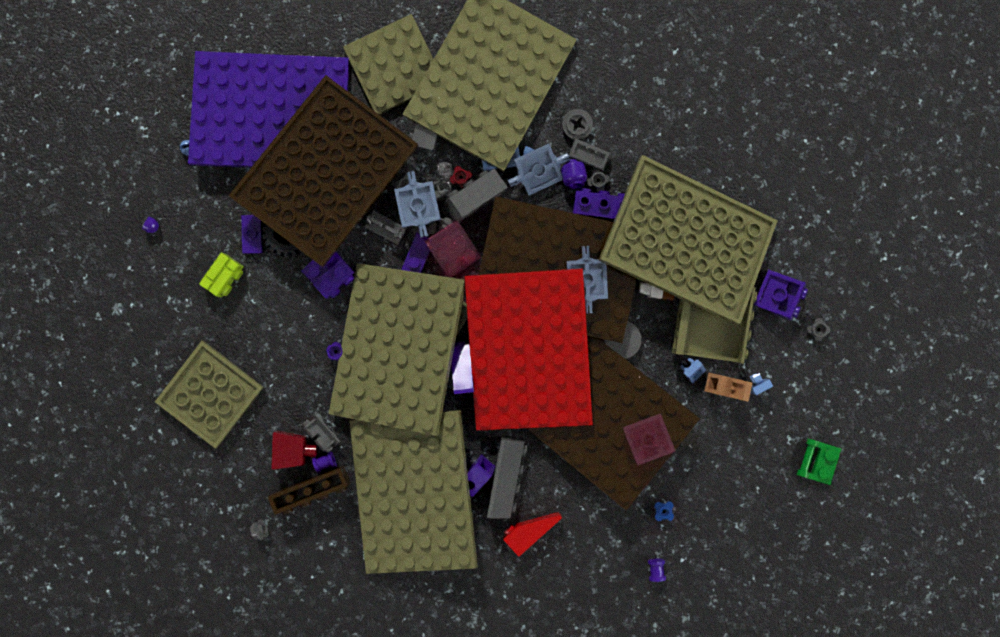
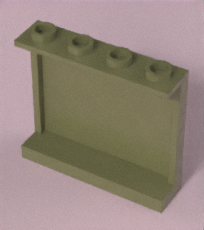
(711, 336)

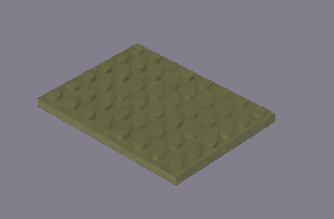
(489, 79)
(688, 240)
(397, 348)
(413, 497)

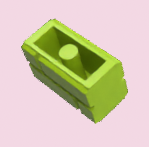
(221, 275)

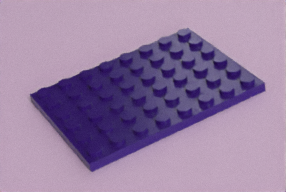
(248, 100)

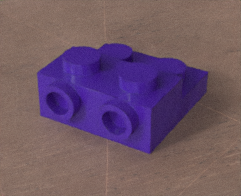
(331, 276)
(781, 295)

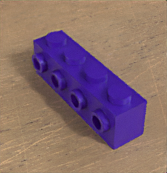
(597, 205)

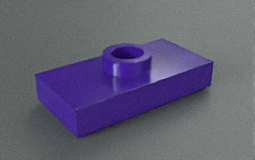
(251, 235)

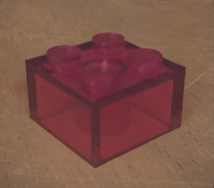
(453, 249)
(649, 439)

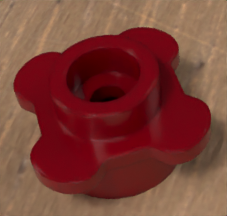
(460, 172)

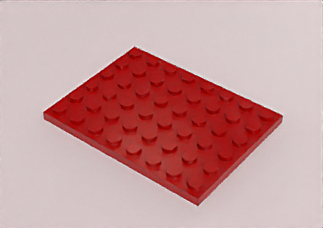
(529, 349)

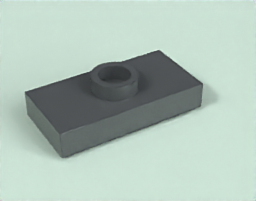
(589, 154)

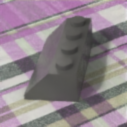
(505, 478)

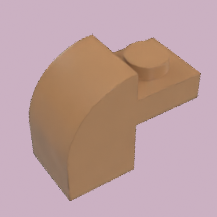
(728, 387)

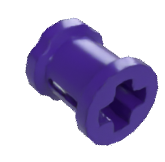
(324, 462)
(656, 570)

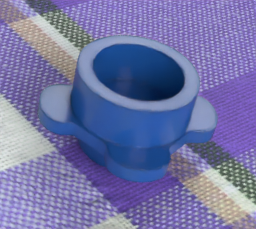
(664, 506)

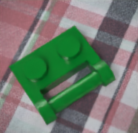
(824, 463)

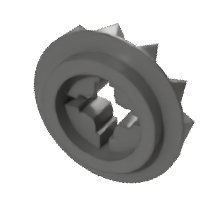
(575, 115)

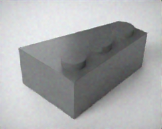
(474, 196)

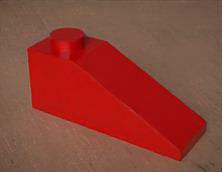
(528, 532)

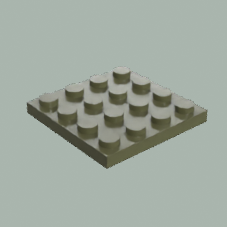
(390, 63)
(209, 394)

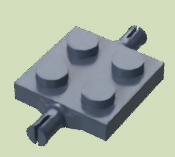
(538, 169)
(417, 204)
(594, 277)

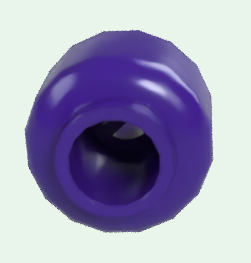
(574, 174)

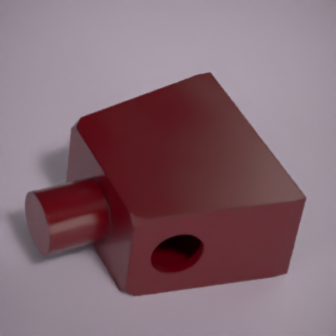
(290, 450)

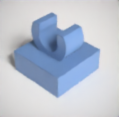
(694, 371)
(760, 384)

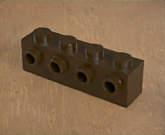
(308, 490)

